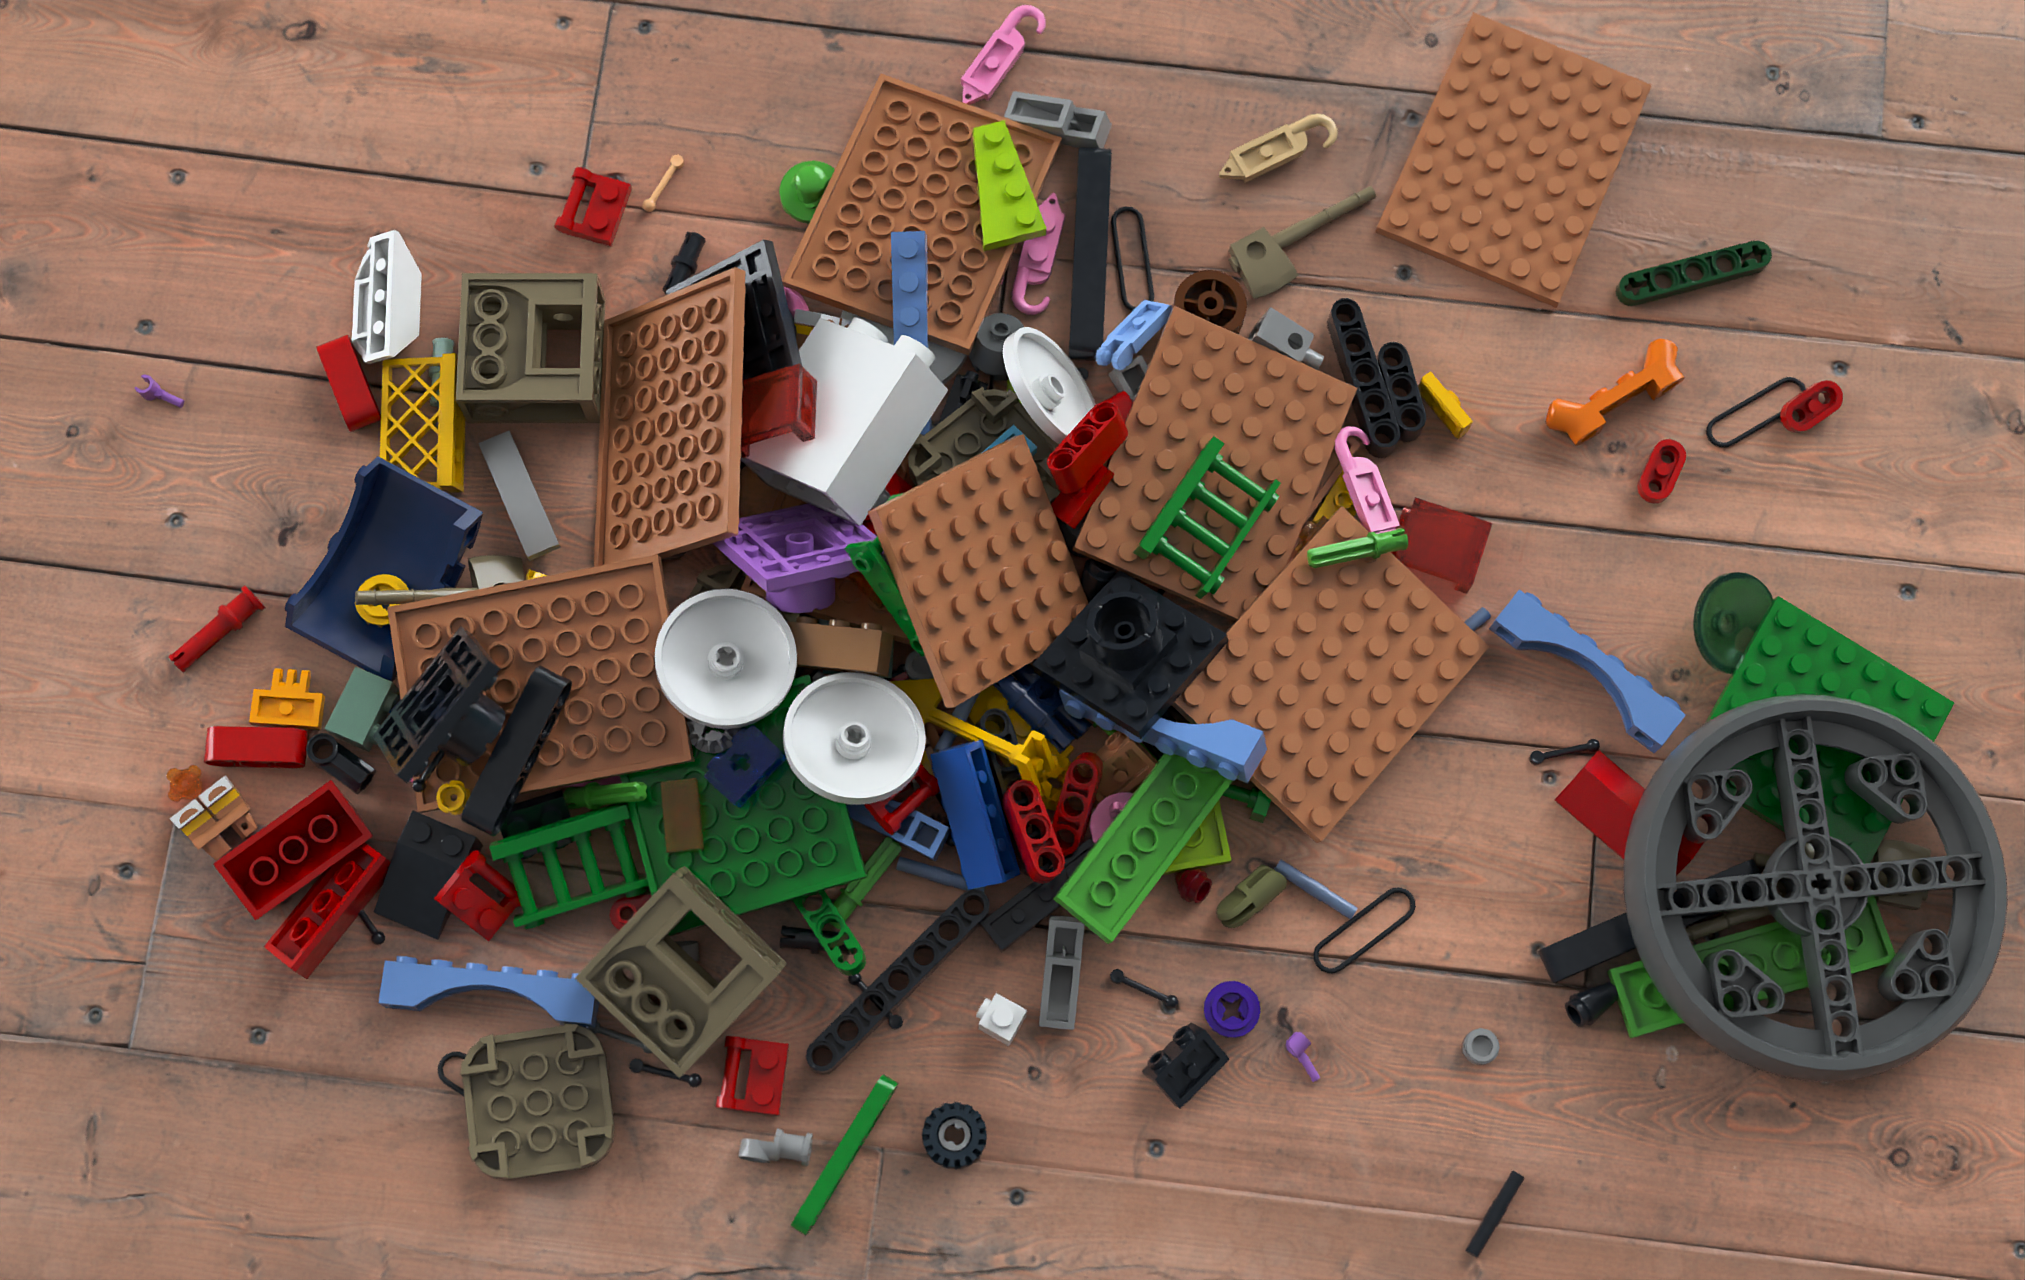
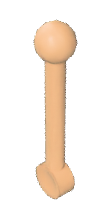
(676, 163)

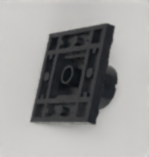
(768, 321)
(1130, 654)
(444, 711)

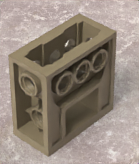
(505, 346)
(675, 977)

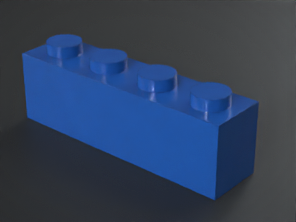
(975, 814)

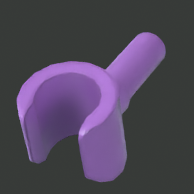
(154, 391)
(1296, 1046)

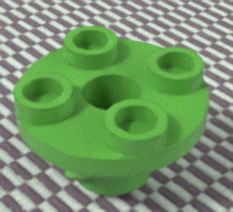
(803, 189)

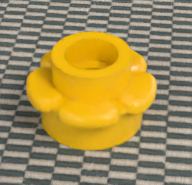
(444, 797)

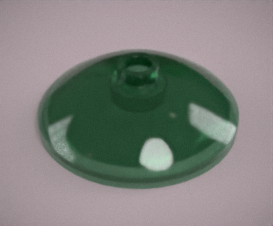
(1728, 618)

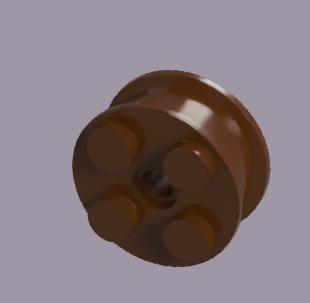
(1213, 291)

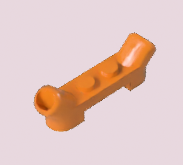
(1586, 420)

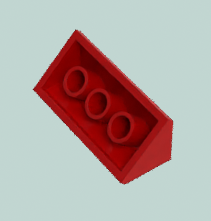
(1605, 803)
(293, 849)
(328, 910)

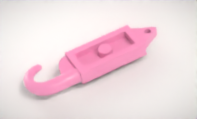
(998, 56)
(1038, 257)
(1365, 485)

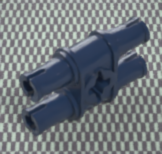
(1041, 707)

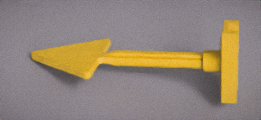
(1029, 758)

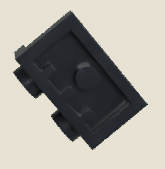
(535, 814)
(1185, 1064)

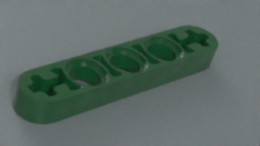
(1682, 283)

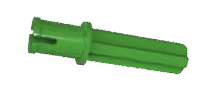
(1345, 551)
(595, 795)
(875, 868)

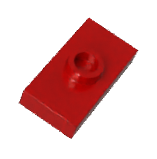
(1073, 506)

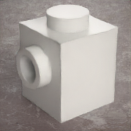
(1000, 1018)

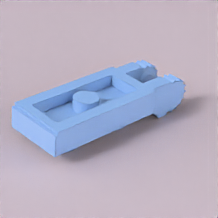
(1132, 334)

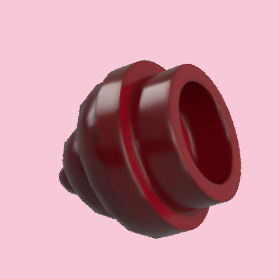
(1193, 885)

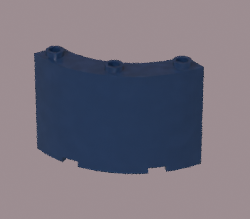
(393, 529)

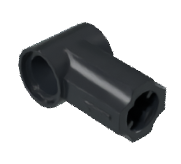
(341, 764)

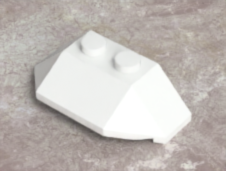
(386, 299)

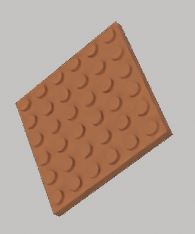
(981, 568)

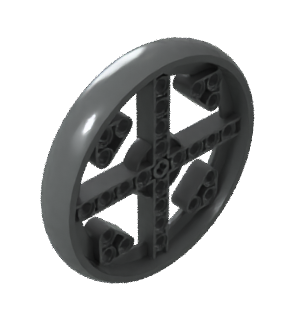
(1930, 785)

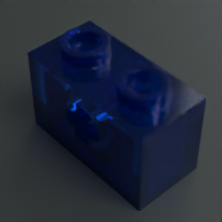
(739, 784)

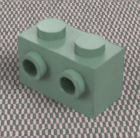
(362, 709)

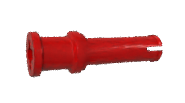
(229, 618)

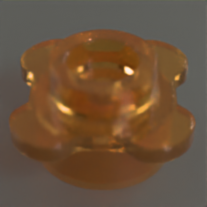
(191, 790)

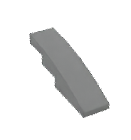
(519, 495)

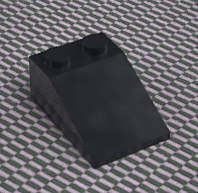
(419, 869)

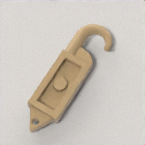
(1275, 148)

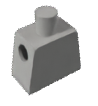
(1285, 337)

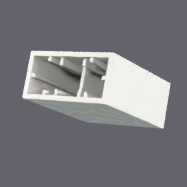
(867, 419)

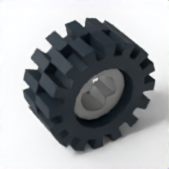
(960, 1117)

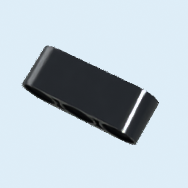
(1402, 377)

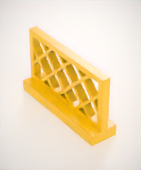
(450, 419)

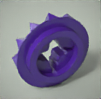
(1231, 992)

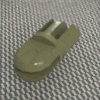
(1250, 896)

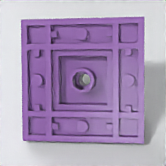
(795, 554)

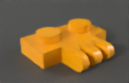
(288, 703)

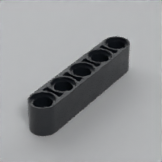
(1363, 363)
(516, 751)
(1007, 776)

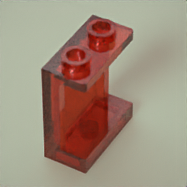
(778, 405)
(1443, 542)

